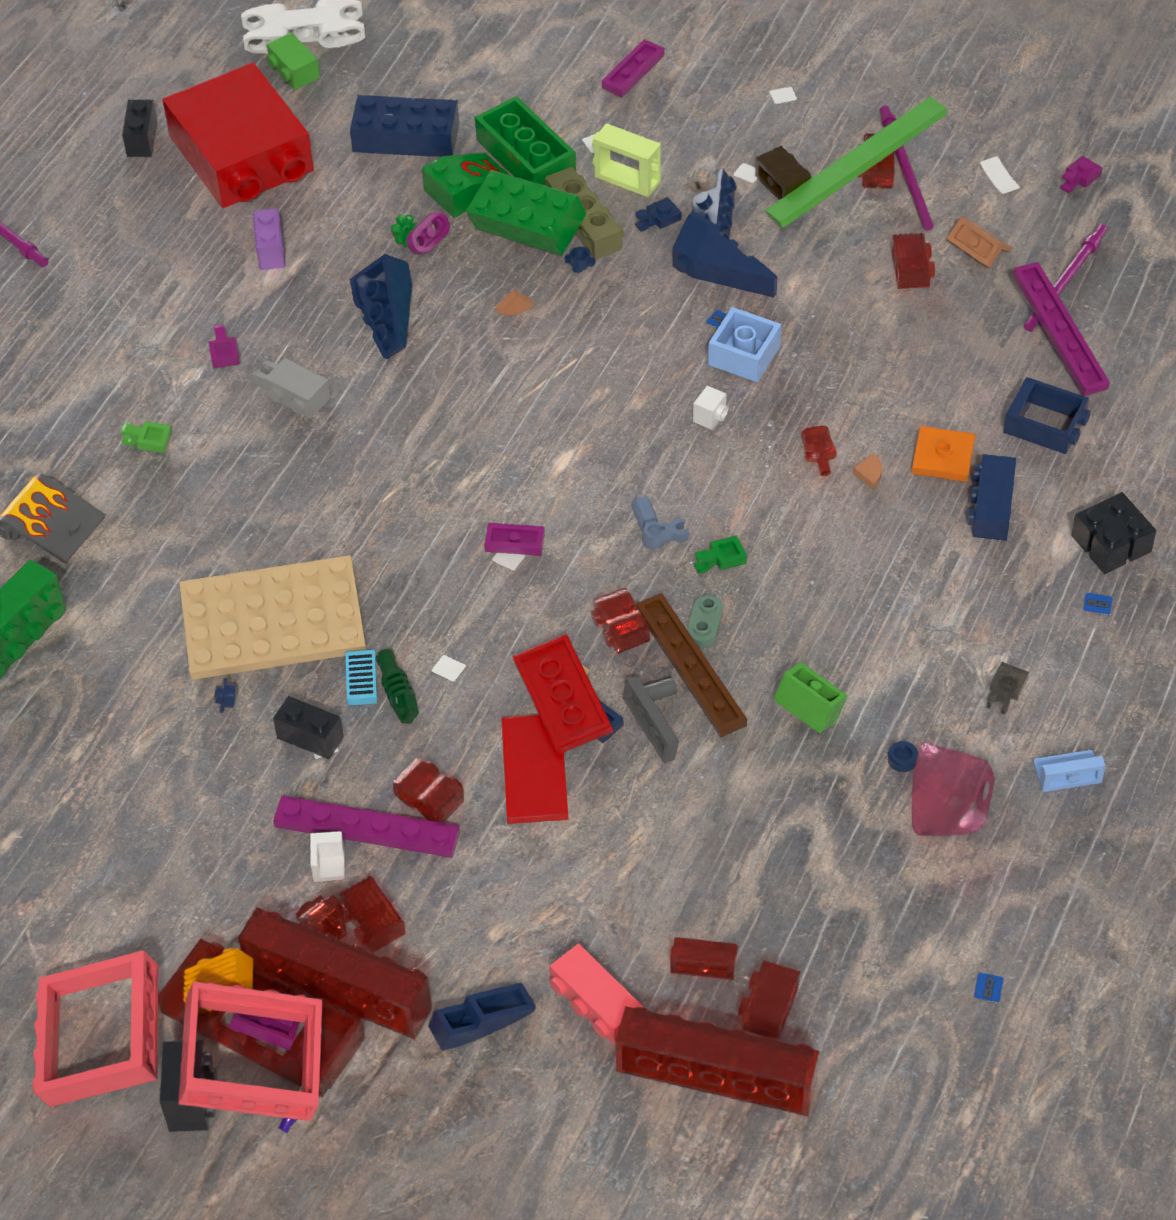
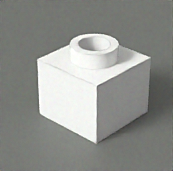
(710, 408)

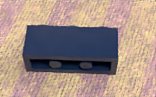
(992, 497)

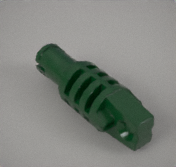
(397, 687)

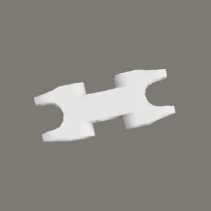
(323, 24)

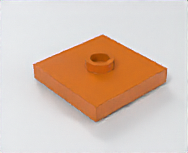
(943, 453)

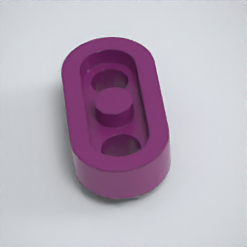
(426, 234)

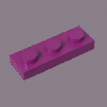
(633, 68)

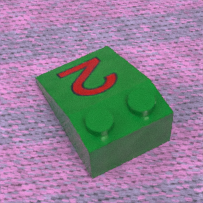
(456, 179)

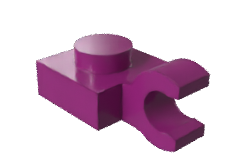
(1080, 172)
(223, 349)

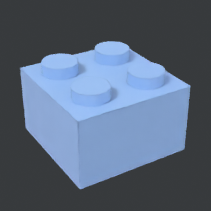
(744, 344)

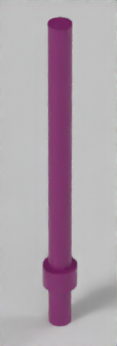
(1089, 247)
(25, 248)

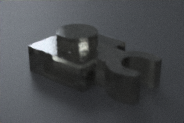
(1006, 684)

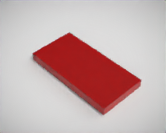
(562, 694)
(532, 772)

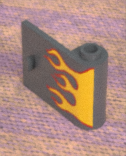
(47, 515)

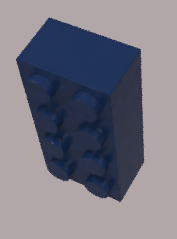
(404, 126)

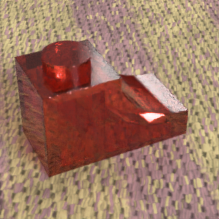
(324, 916)

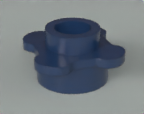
(579, 259)
(224, 695)

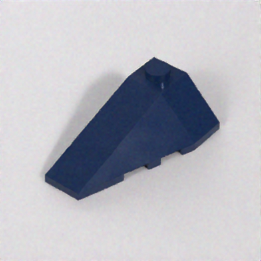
(712, 258)
(385, 298)

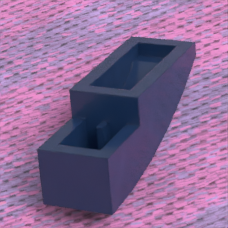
(480, 1015)

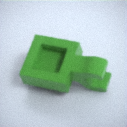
(149, 437)

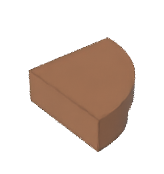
(514, 304)
(869, 471)

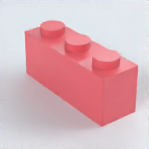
(591, 991)

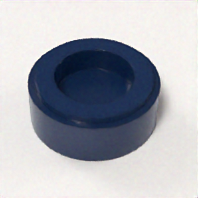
(902, 756)

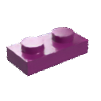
(514, 539)
(270, 1030)

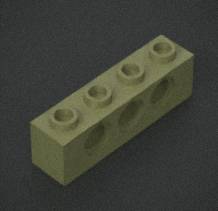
(598, 229)

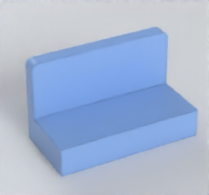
(1069, 770)

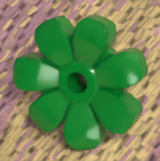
(402, 228)

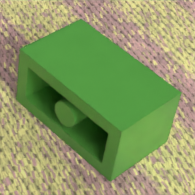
(292, 61)
(810, 697)

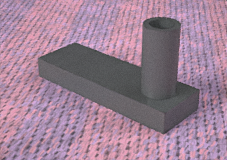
(641, 703)

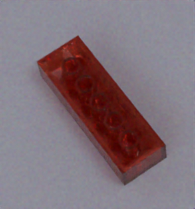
(339, 972)
(717, 1060)

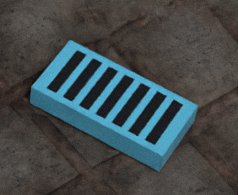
(361, 677)

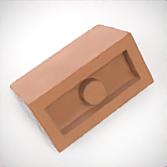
(977, 241)

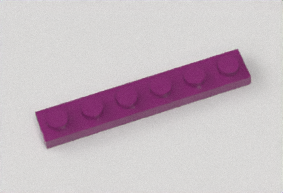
(1061, 329)
(367, 826)

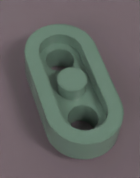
(706, 619)

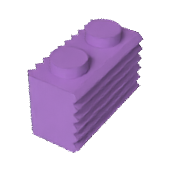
(268, 239)

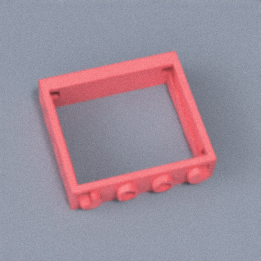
(144, 1029)
(245, 1097)

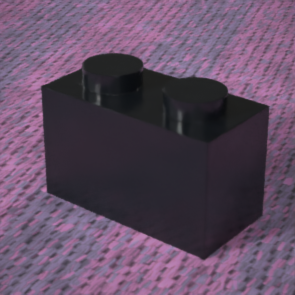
(139, 128)
(308, 727)

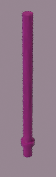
(888, 118)

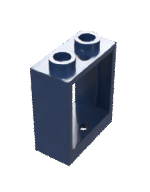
(1053, 399)

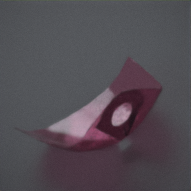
(945, 788)

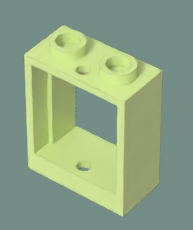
(633, 146)

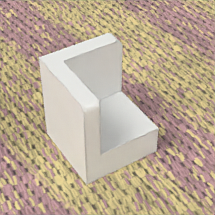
(327, 856)

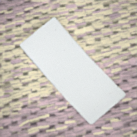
(999, 175)

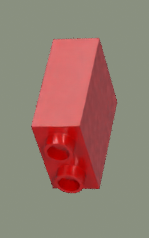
(238, 135)

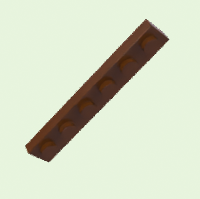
(692, 665)

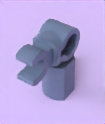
(654, 532)

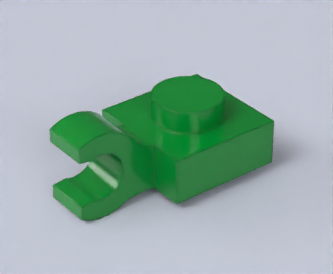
(723, 553)

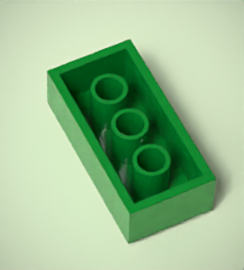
(523, 141)
(526, 212)
(27, 609)

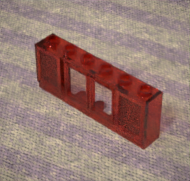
(340, 1030)

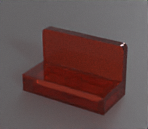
(703, 958)

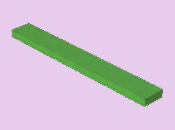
(856, 162)

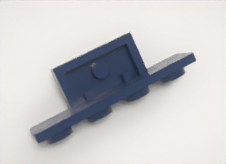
(718, 203)

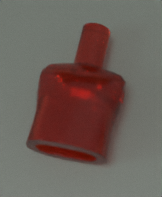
(819, 447)

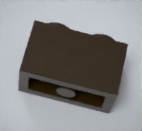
(780, 172)

